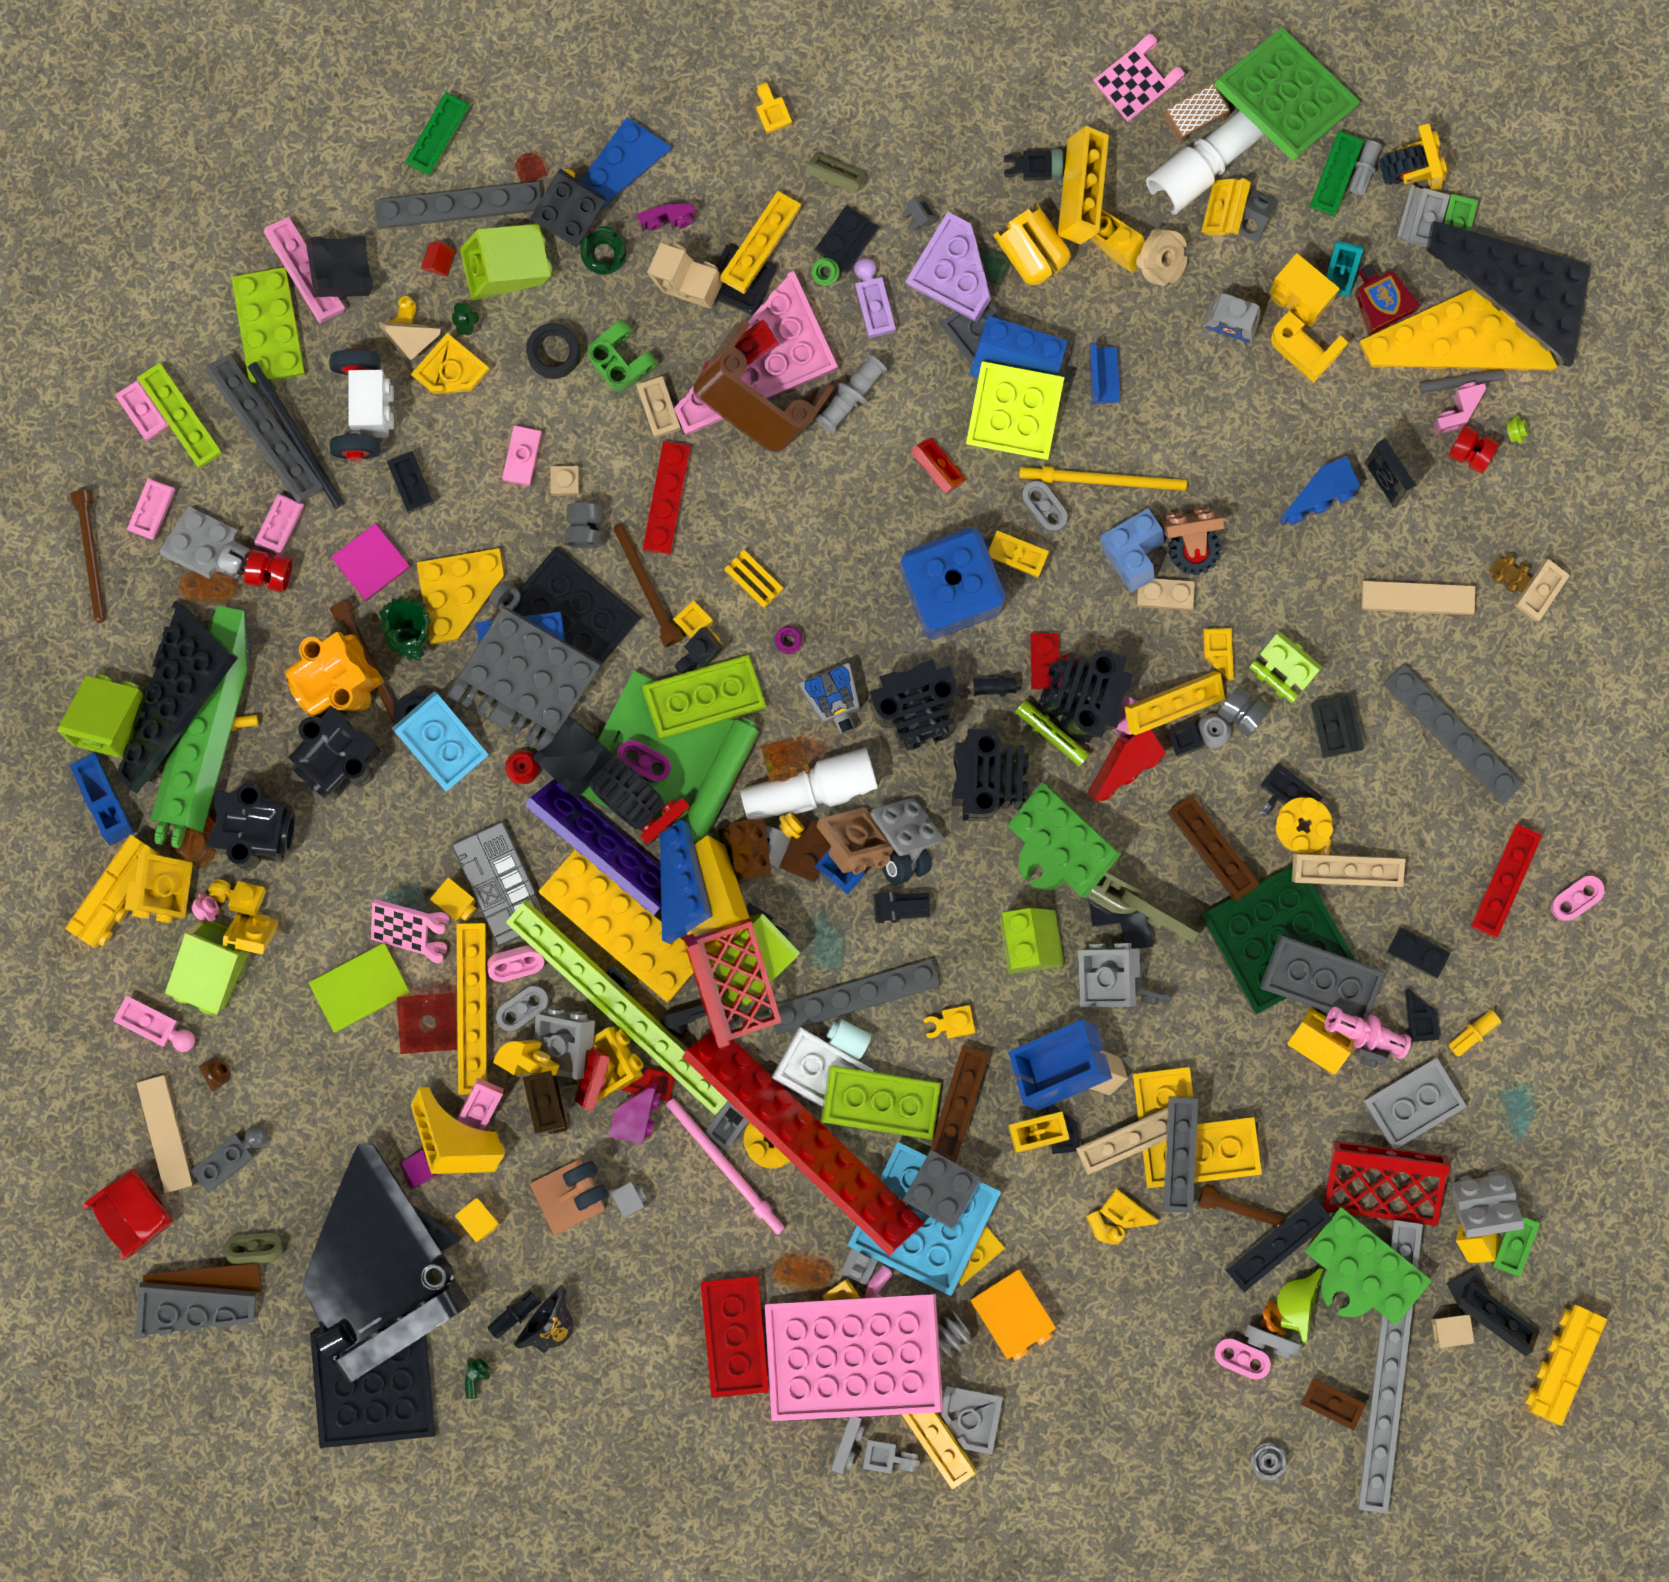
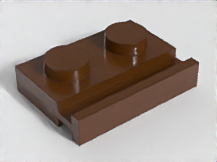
(805, 852)

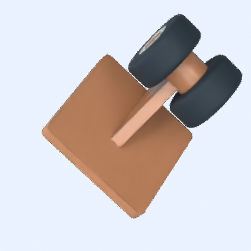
(570, 1195)

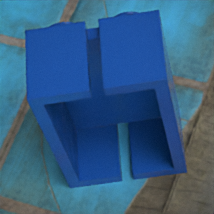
(1060, 1065)

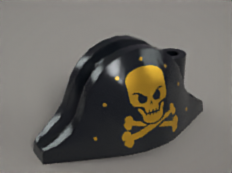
(549, 1324)

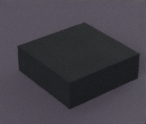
(1457, 1285)

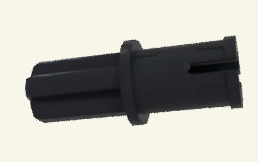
(513, 1314)

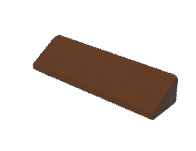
(236, 1277)

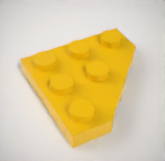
(457, 591)

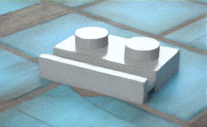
(1420, 211)

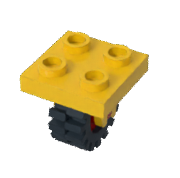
(1416, 161)

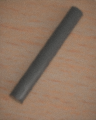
(1455, 382)

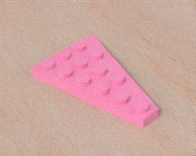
(796, 361)

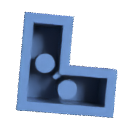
(1128, 546)

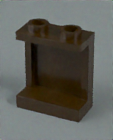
(545, 1103)

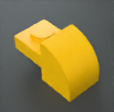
(525, 1058)

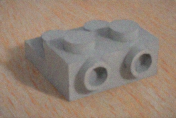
(1108, 975)
(565, 1039)
(1487, 1204)

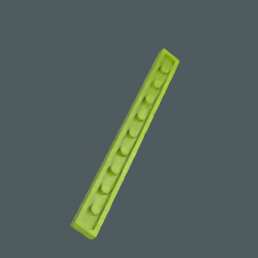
(612, 1001)

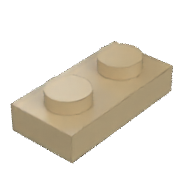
(658, 407)
(1541, 590)
(1166, 594)

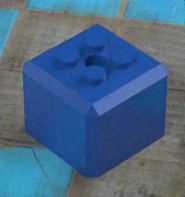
(948, 607)

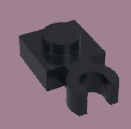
(1034, 165)

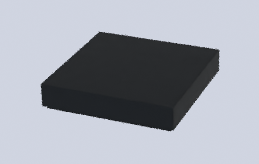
(752, 298)

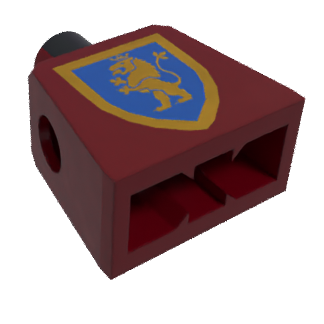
(1383, 299)

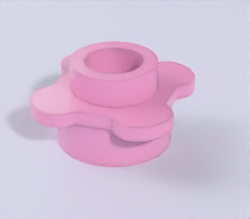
(205, 908)

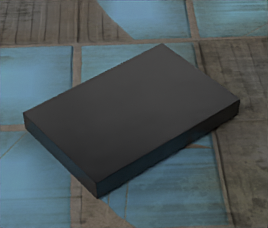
(1389, 473)

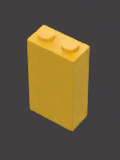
(721, 890)

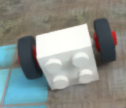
(368, 404)

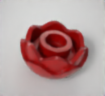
(518, 775)

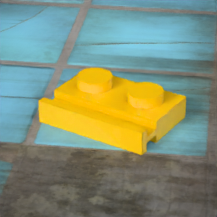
(1225, 207)
(251, 933)

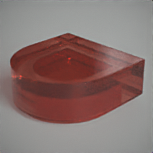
(530, 168)

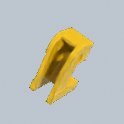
(1302, 350)

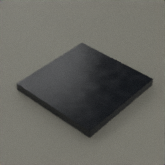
(591, 614)
(378, 1406)

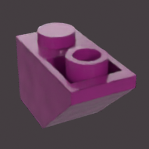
(633, 1115)

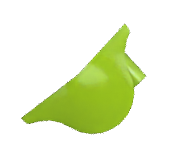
(1297, 1303)

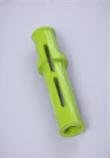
(1043, 725)

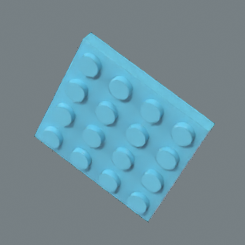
(935, 1251)

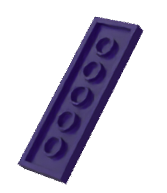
(600, 843)

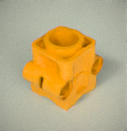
(332, 675)

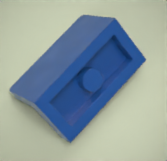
(1104, 375)

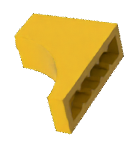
(451, 1144)

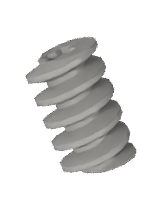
(951, 1336)

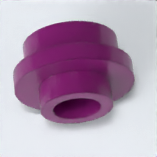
(788, 631)

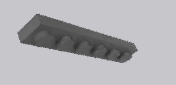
(457, 205)
(264, 428)
(1453, 734)
(856, 996)

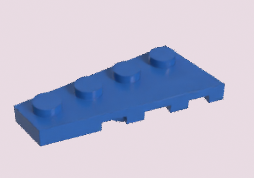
(624, 159)
(682, 886)

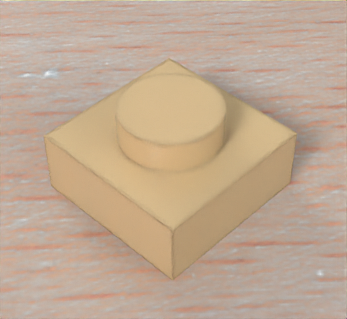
(564, 480)

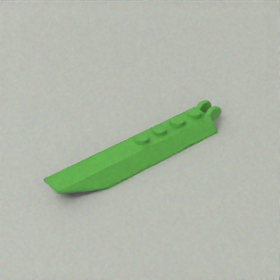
(199, 752)

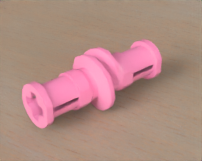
(1367, 1033)

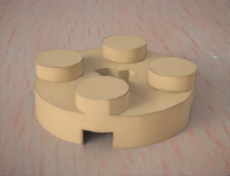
(1151, 257)

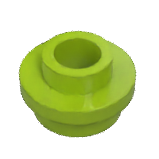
(1517, 429)

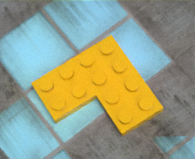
(1222, 1147)

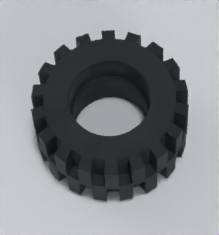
(626, 793)

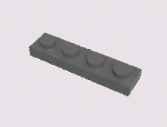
(1180, 1154)

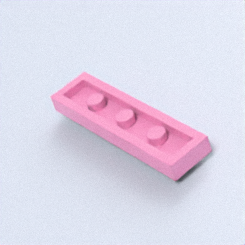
(294, 256)

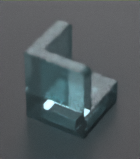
(409, 897)

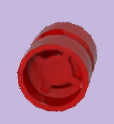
(1464, 444)
(268, 571)

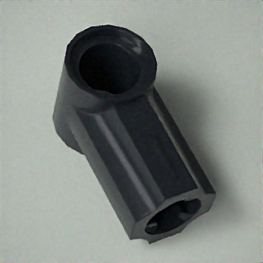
(895, 907)

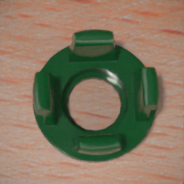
(603, 236)

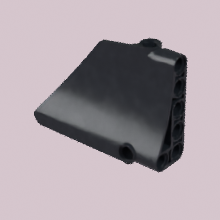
(374, 1271)

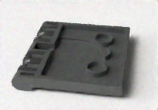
(526, 674)

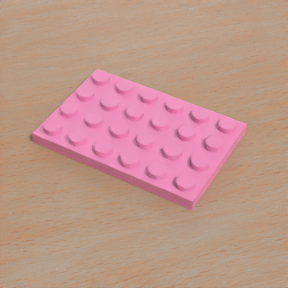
(853, 1357)

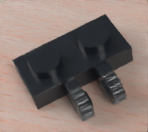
(1285, 787)

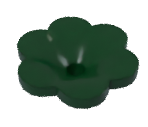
(464, 318)

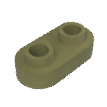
(254, 1248)

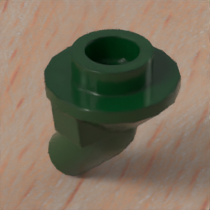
(477, 1370)

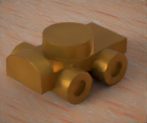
(1505, 571)

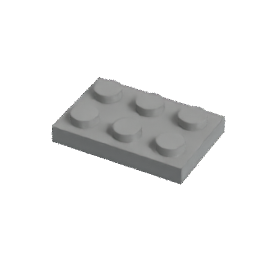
(1414, 1104)

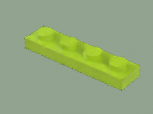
(179, 415)

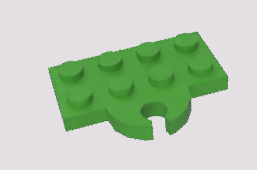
(1061, 844)
(1365, 1270)

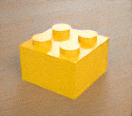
(1303, 290)

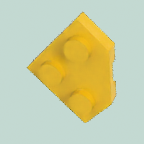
(450, 368)

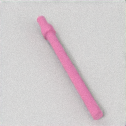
(761, 1208)

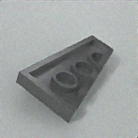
(180, 1307)

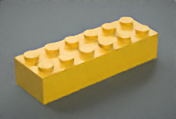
(618, 925)

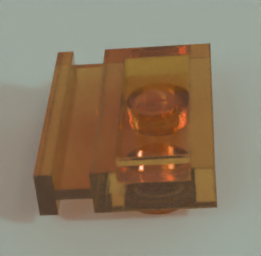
(784, 759)

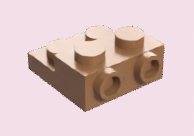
(855, 841)

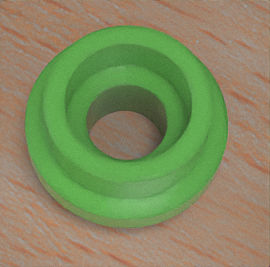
(817, 269)

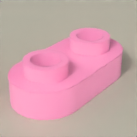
(1577, 899)
(515, 963)
(1241, 1359)

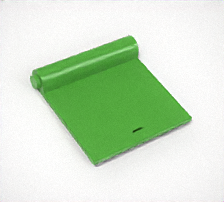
(701, 760)

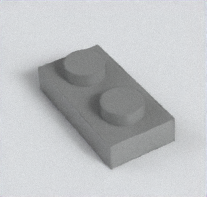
(852, 1433)

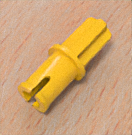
(1474, 1033)

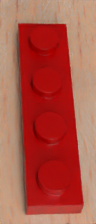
(666, 498)
(1506, 881)

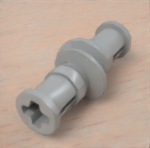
(850, 394)

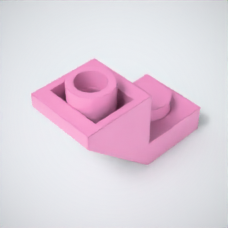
(1466, 401)

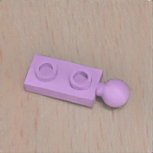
(873, 300)

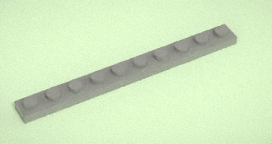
(1387, 1387)

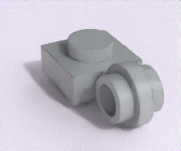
(881, 1458)

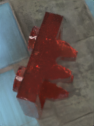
(412, 1009)

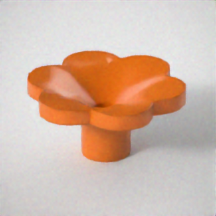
(1272, 1319)

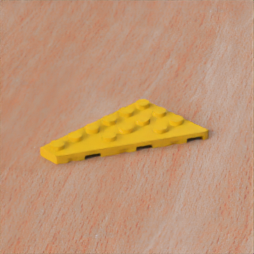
(1457, 335)

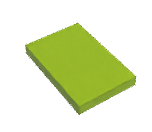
(359, 988)

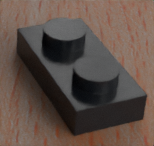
(410, 482)
(1418, 952)

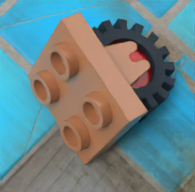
(1193, 542)

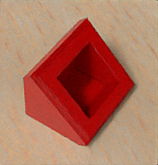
(438, 258)

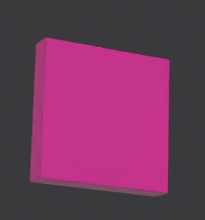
(370, 562)

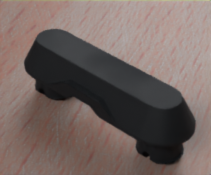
(675, 1018)

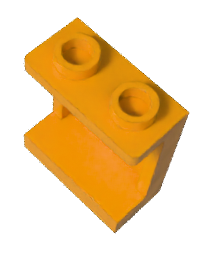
(1013, 1315)

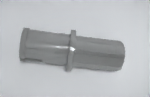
(1365, 167)

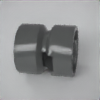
(584, 525)
(1243, 710)

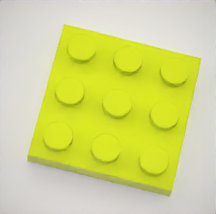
(1015, 410)

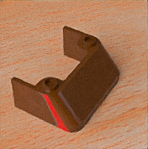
(745, 408)

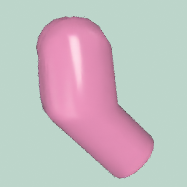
(877, 1282)

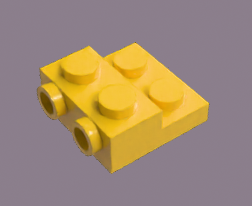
(159, 888)
(622, 1066)

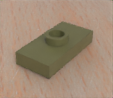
(835, 173)

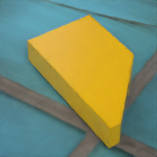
(1219, 650)
(1126, 1212)

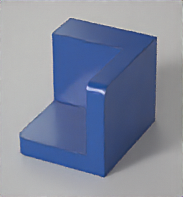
(835, 876)

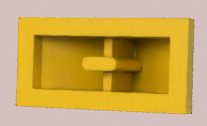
(1038, 1132)

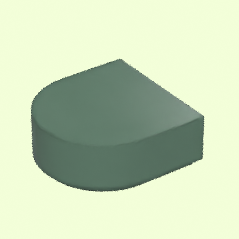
(1056, 164)

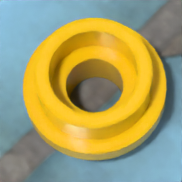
(791, 826)

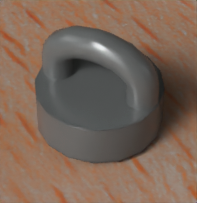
(503, 593)

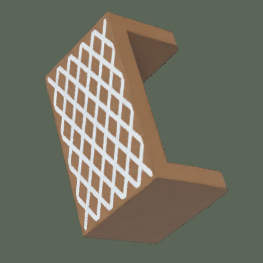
(1195, 112)

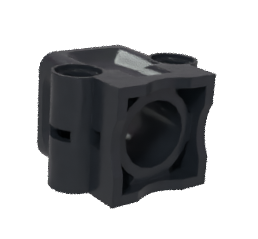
(332, 755)
(259, 827)

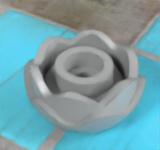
(1212, 739)
(1277, 1457)

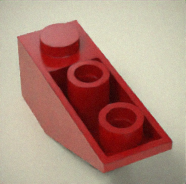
(1124, 762)

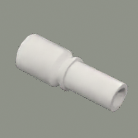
(1195, 168)
(829, 782)

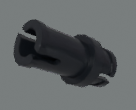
(993, 686)

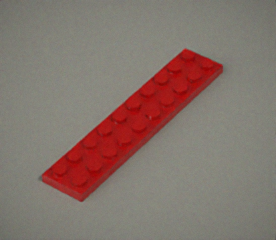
(805, 1142)

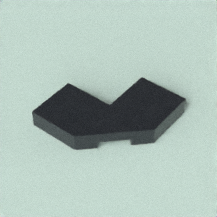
(1133, 926)

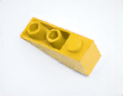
(1119, 241)

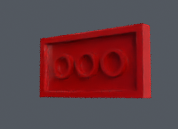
(734, 1337)

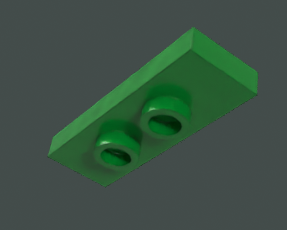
(437, 134)
(1336, 173)

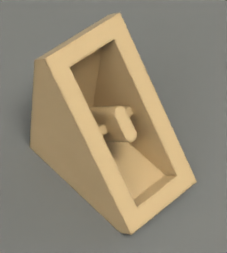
(408, 337)

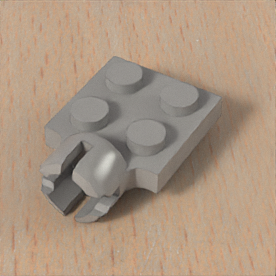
(205, 545)

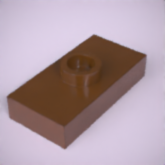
(1333, 1404)

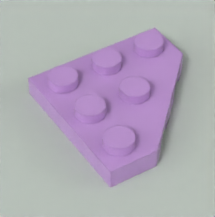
(953, 269)

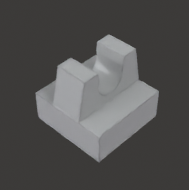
(859, 1266)

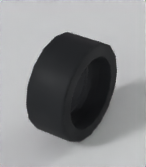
(555, 330)

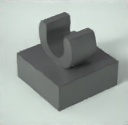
(922, 212)

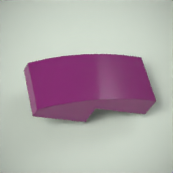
(676, 214)

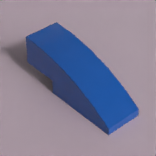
(102, 799)

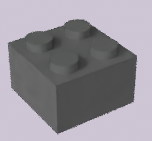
(942, 1190)

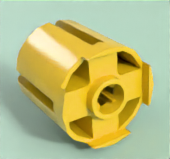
(1034, 246)

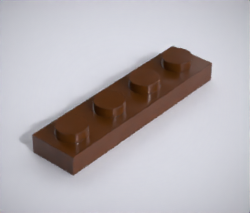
(1213, 848)
(959, 1103)

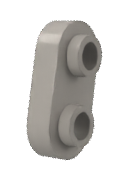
(1044, 507)
(522, 1008)
(1284, 1346)

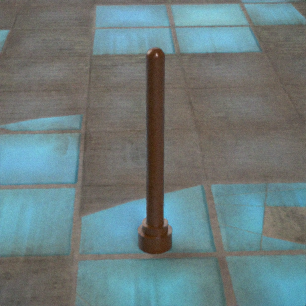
(83, 502)
(344, 613)
(669, 632)
(1211, 1198)

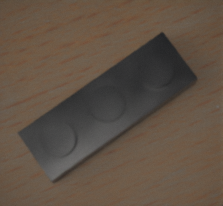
(1498, 1318)

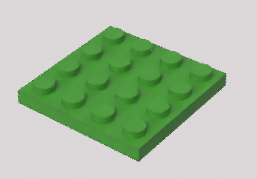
(1287, 93)

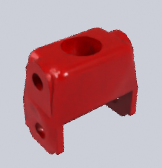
(130, 1213)

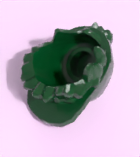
(406, 626)

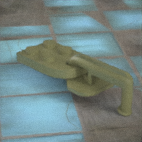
(1135, 900)

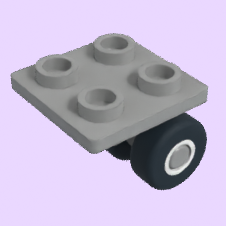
(910, 834)

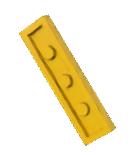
(760, 242)
(1174, 703)

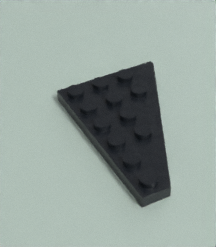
(1529, 285)
(186, 674)

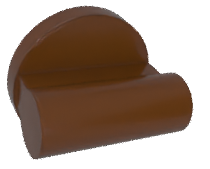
(215, 1073)

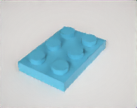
(440, 741)

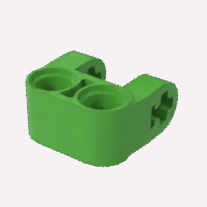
(606, 368)

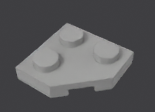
(972, 1418)

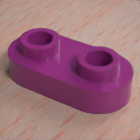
(645, 759)

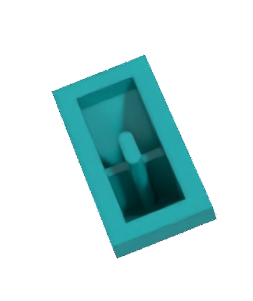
(1344, 265)

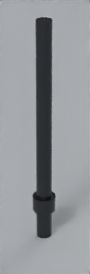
(268, 389)

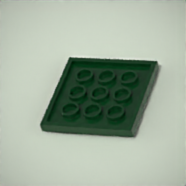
(1250, 928)

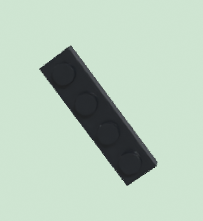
(1278, 1244)

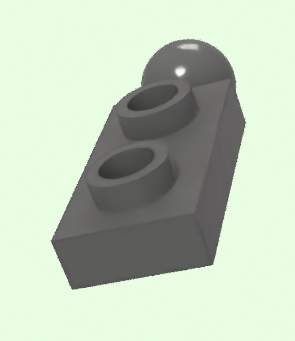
(229, 1158)

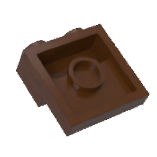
(747, 849)

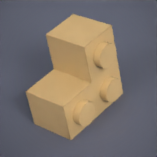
(682, 278)

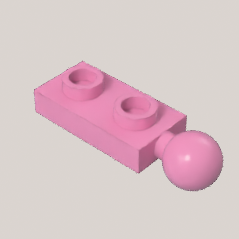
(153, 1025)

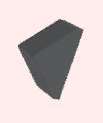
(727, 1126)

